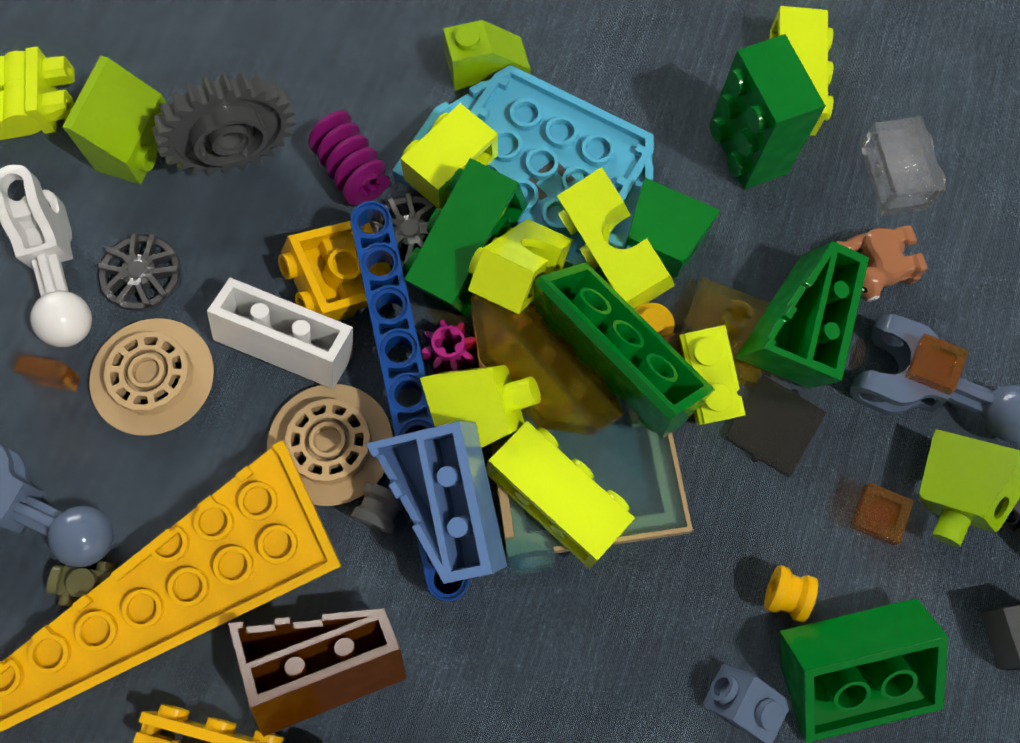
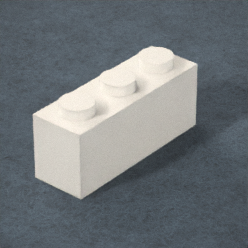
(281, 332)

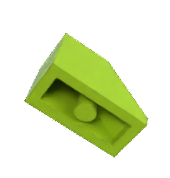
(479, 51)

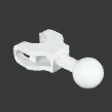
(42, 242)

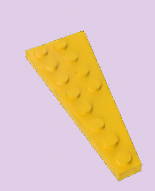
(208, 568)

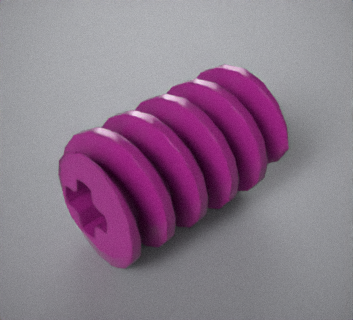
(348, 158)

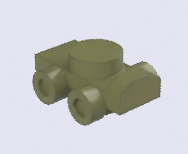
(74, 582)

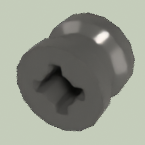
(378, 509)

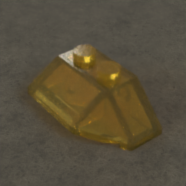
(570, 391)

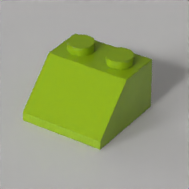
(115, 122)

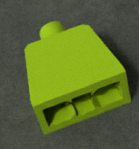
(969, 485)

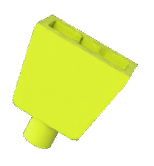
(481, 397)

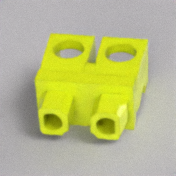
(30, 92)

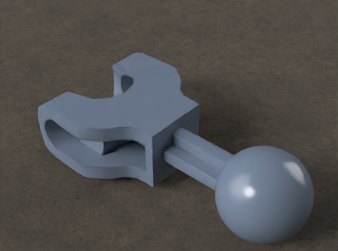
(898, 394)
(74, 536)

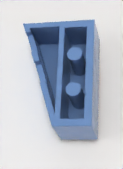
(447, 496)

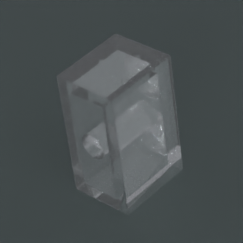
(902, 165)

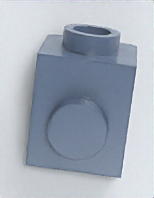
(747, 703)

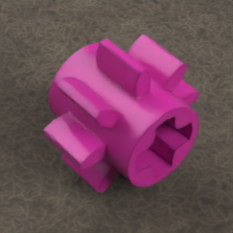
(448, 335)

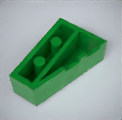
(810, 318)

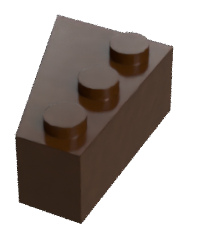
(314, 664)

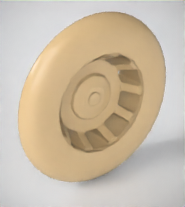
(147, 371)
(331, 440)

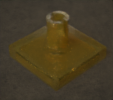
(740, 312)

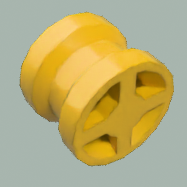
(791, 594)

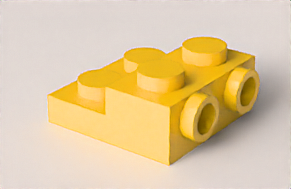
(327, 270)

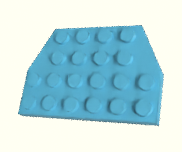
(546, 125)

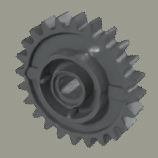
(223, 123)

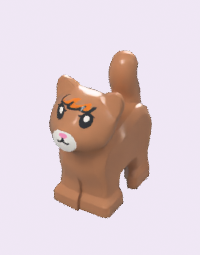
(886, 260)

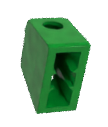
(671, 223)

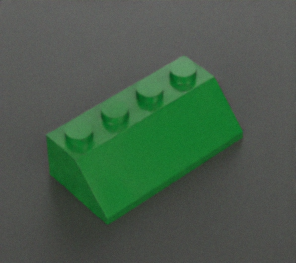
(620, 347)

